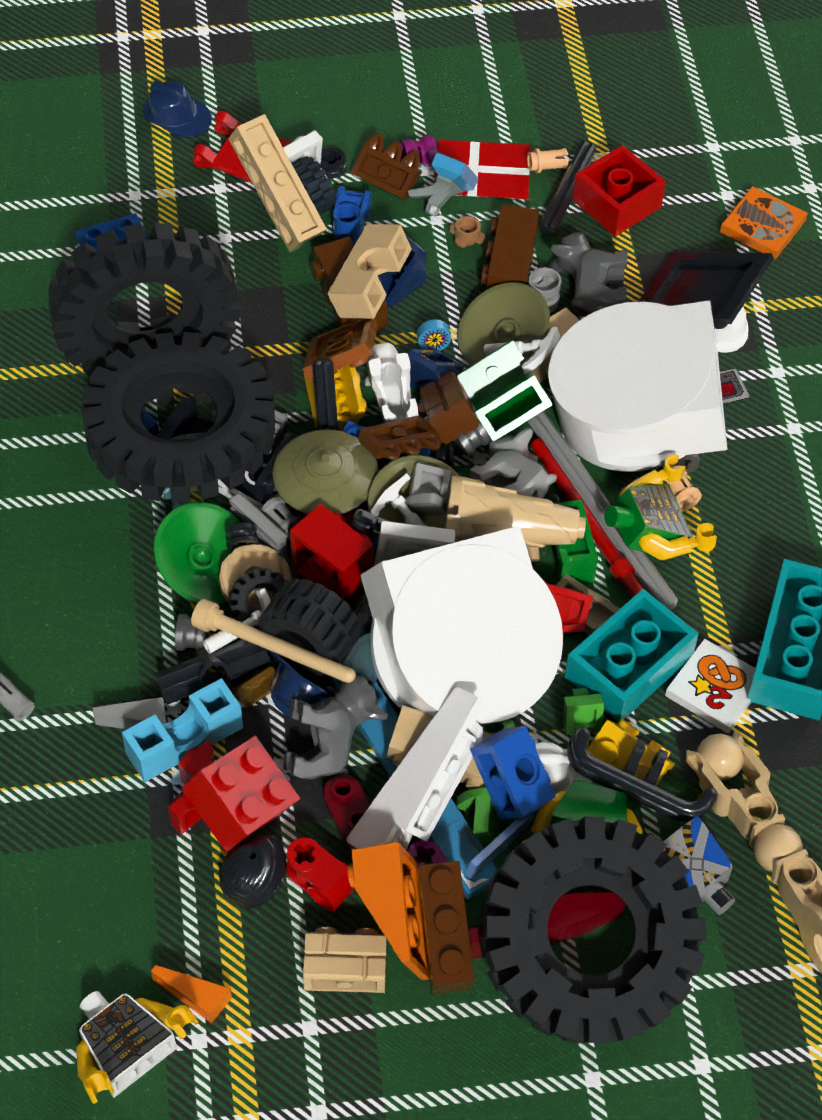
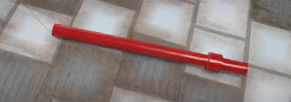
(619, 567)

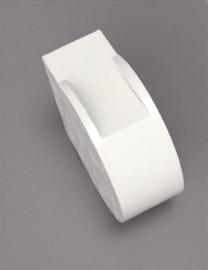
(639, 385)
(466, 621)

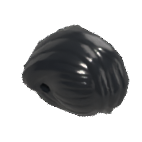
(253, 872)

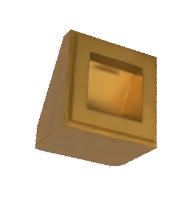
(255, 686)

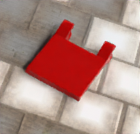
(226, 159)

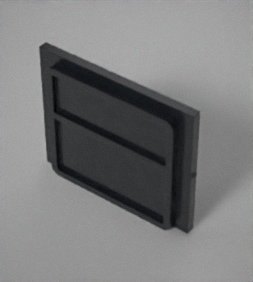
(716, 277)

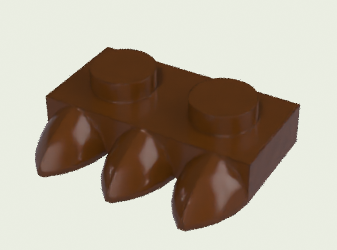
(385, 168)
(399, 437)

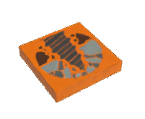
(763, 222)

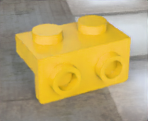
(349, 399)
(615, 744)

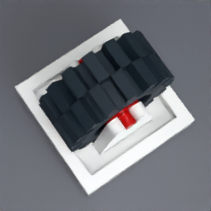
(306, 159)

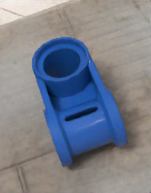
(350, 213)

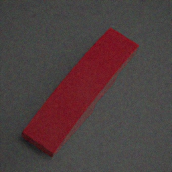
(570, 917)

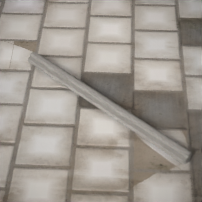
(598, 503)

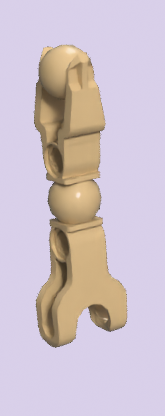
(774, 844)

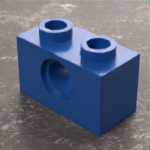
(513, 772)

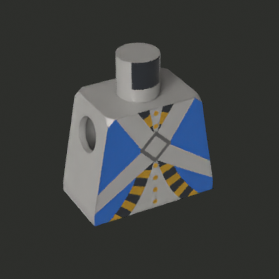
(705, 861)

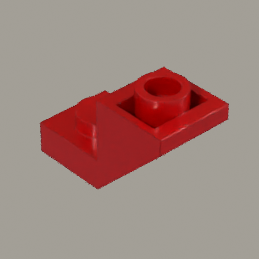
(181, 811)

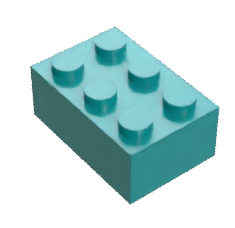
(631, 654)

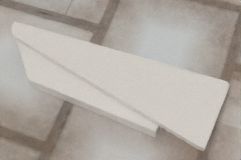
(425, 778)

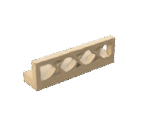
(276, 182)

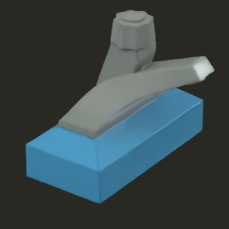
(451, 180)

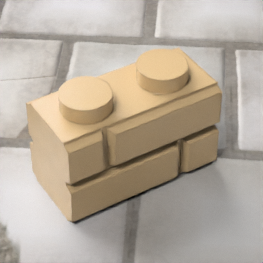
(344, 961)

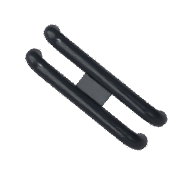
(633, 787)

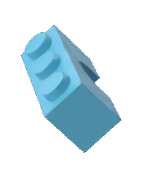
(158, 747)

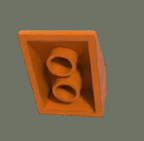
(390, 890)

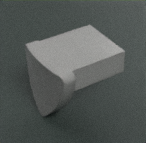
(428, 490)

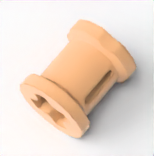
(684, 492)

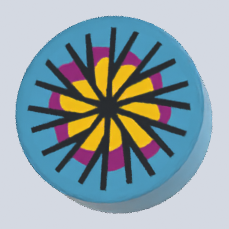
(433, 335)

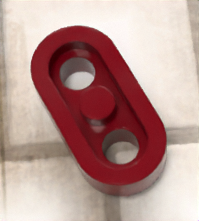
(345, 808)

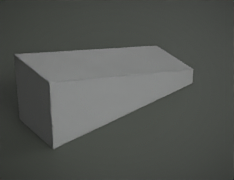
(129, 713)

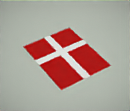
(499, 166)

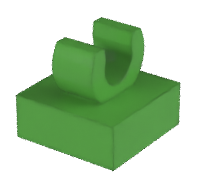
(583, 711)

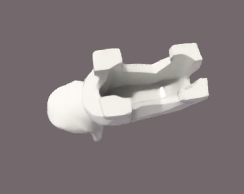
(391, 382)

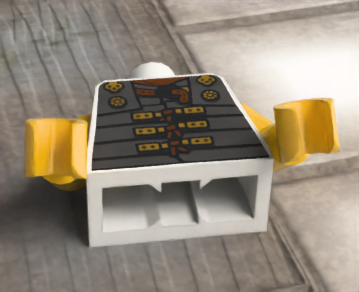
(125, 1040)

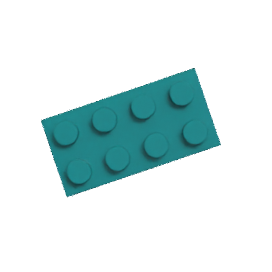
(791, 648)

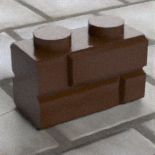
(447, 407)

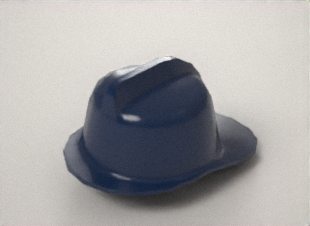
(175, 110)
(291, 685)

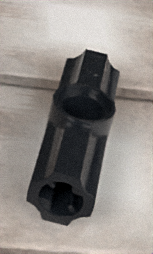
(191, 676)

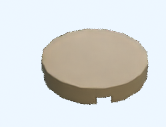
(246, 559)

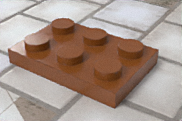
(343, 345)

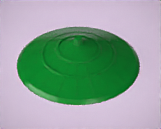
(192, 549)

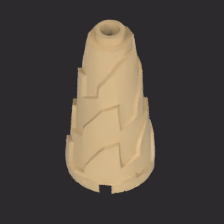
(485, 509)

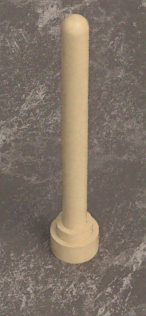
(209, 617)

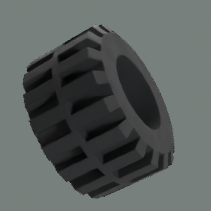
(313, 620)

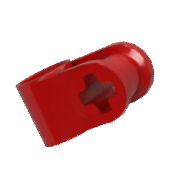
(323, 878)

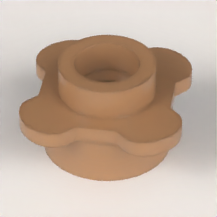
(467, 231)

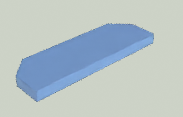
(499, 844)

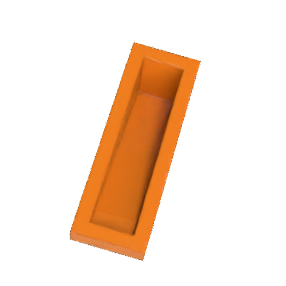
(200, 995)

